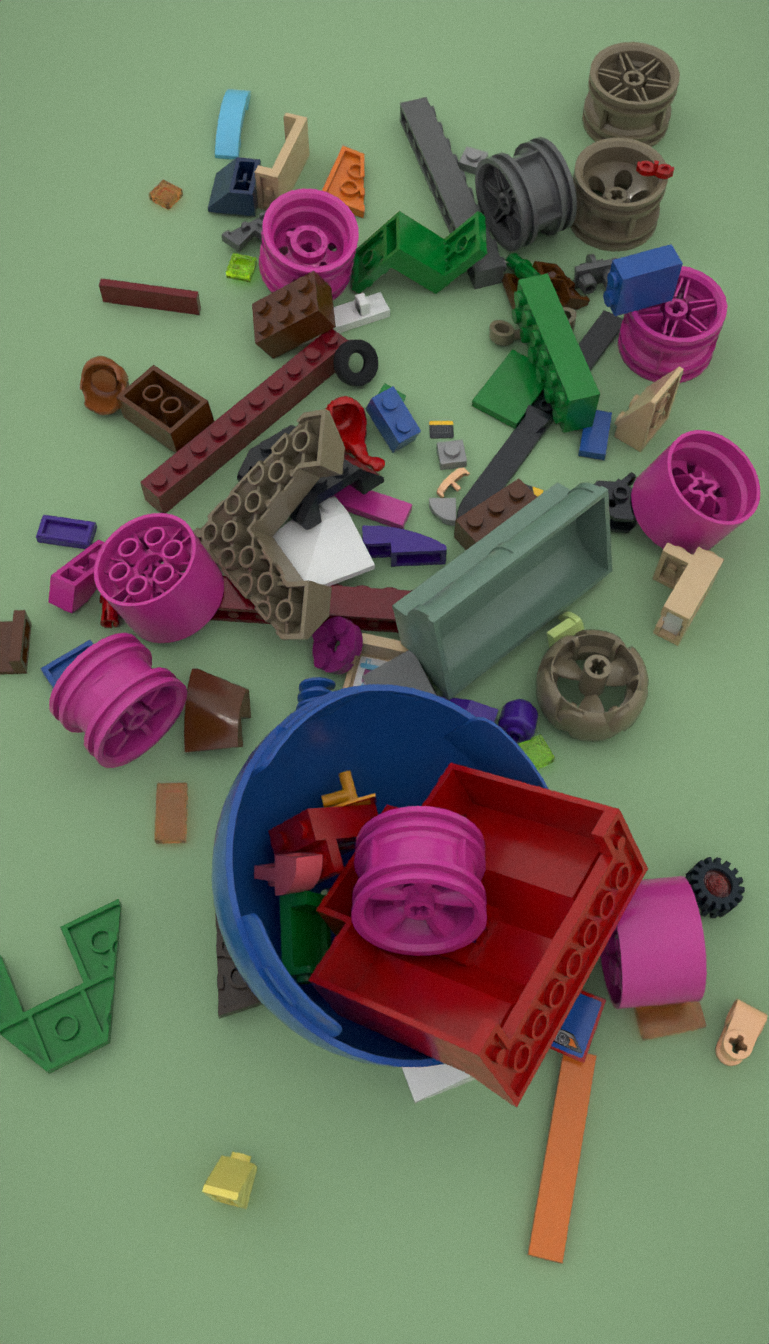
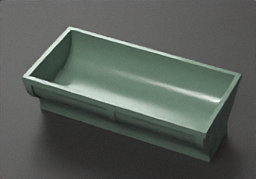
(507, 585)

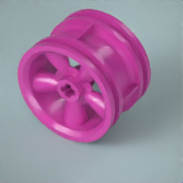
(419, 881)

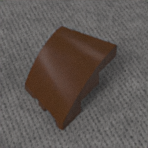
(562, 284)
(214, 713)

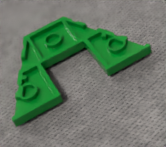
(80, 1017)

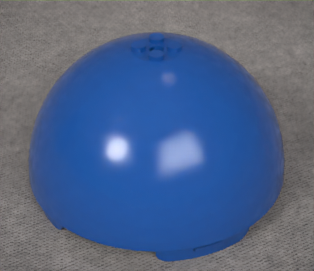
(395, 747)

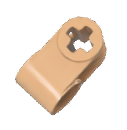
(741, 1028)

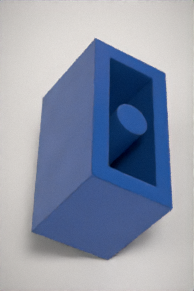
(393, 419)

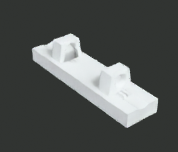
(371, 309)

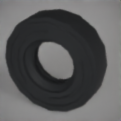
(341, 362)

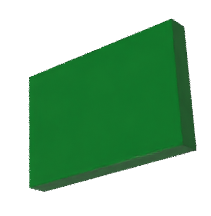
(510, 390)

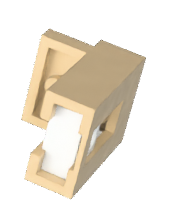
(691, 581)

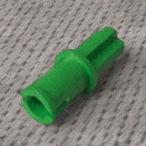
(521, 267)

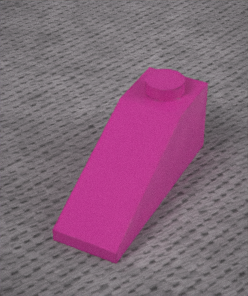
(74, 582)

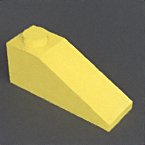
(231, 1180)

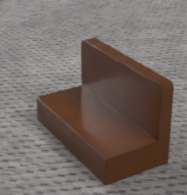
(15, 643)

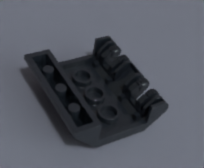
(307, 512)

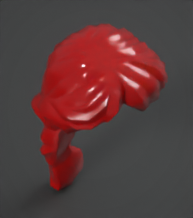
(351, 424)

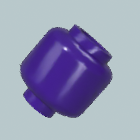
(519, 719)

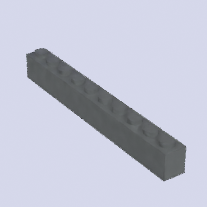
(448, 183)

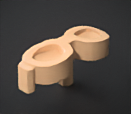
(451, 480)

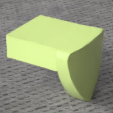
(569, 625)

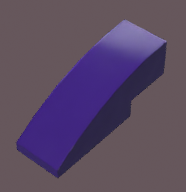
(403, 546)

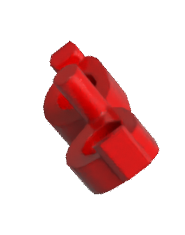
(661, 171)

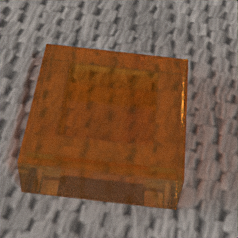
(165, 194)

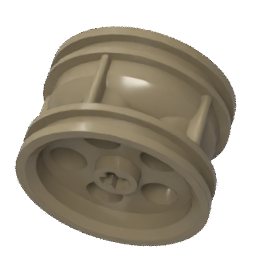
(618, 217)

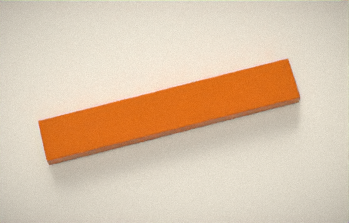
(561, 1159)

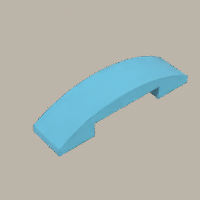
(230, 123)

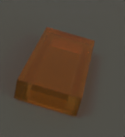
(171, 813)
(669, 1019)

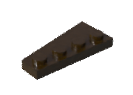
(233, 991)

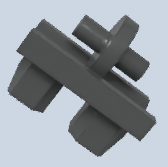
(591, 273)

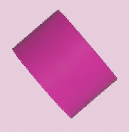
(696, 492)
(156, 597)
(657, 947)

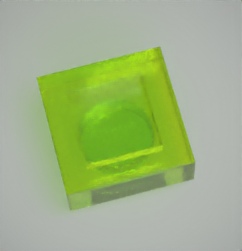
(241, 267)

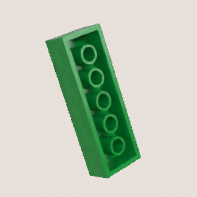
(555, 353)

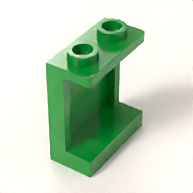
(303, 934)

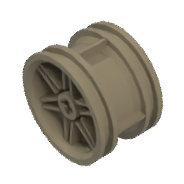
(630, 93)

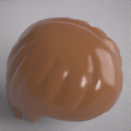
(101, 383)

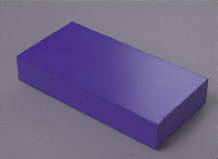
(66, 532)

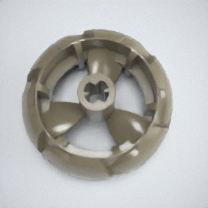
(606, 664)

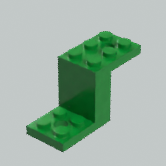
(419, 252)

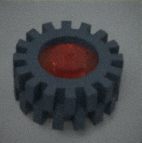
(715, 887)

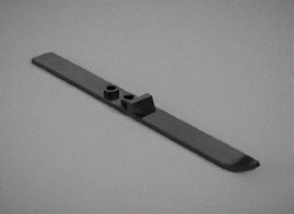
(535, 422)

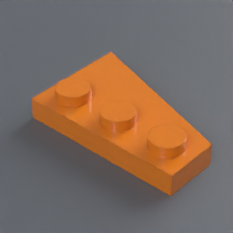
(347, 180)

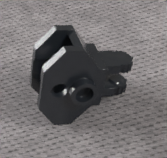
(620, 503)

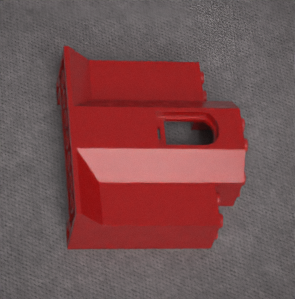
(553, 895)

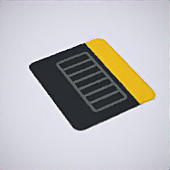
(441, 429)

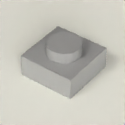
(470, 159)
(451, 454)

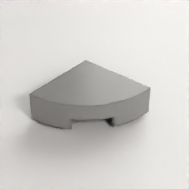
(444, 509)

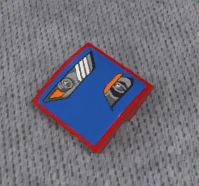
(579, 1026)

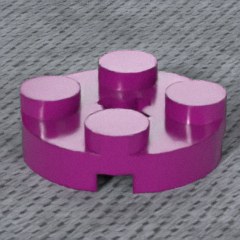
(324, 644)

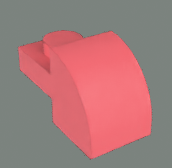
(291, 872)

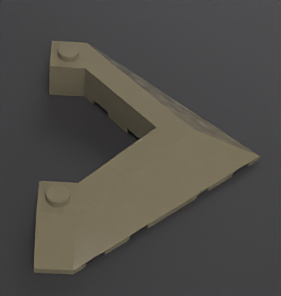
(244, 525)

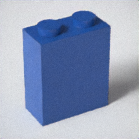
(642, 280)

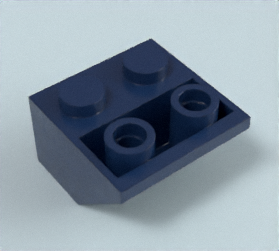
(235, 188)

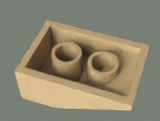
(648, 411)

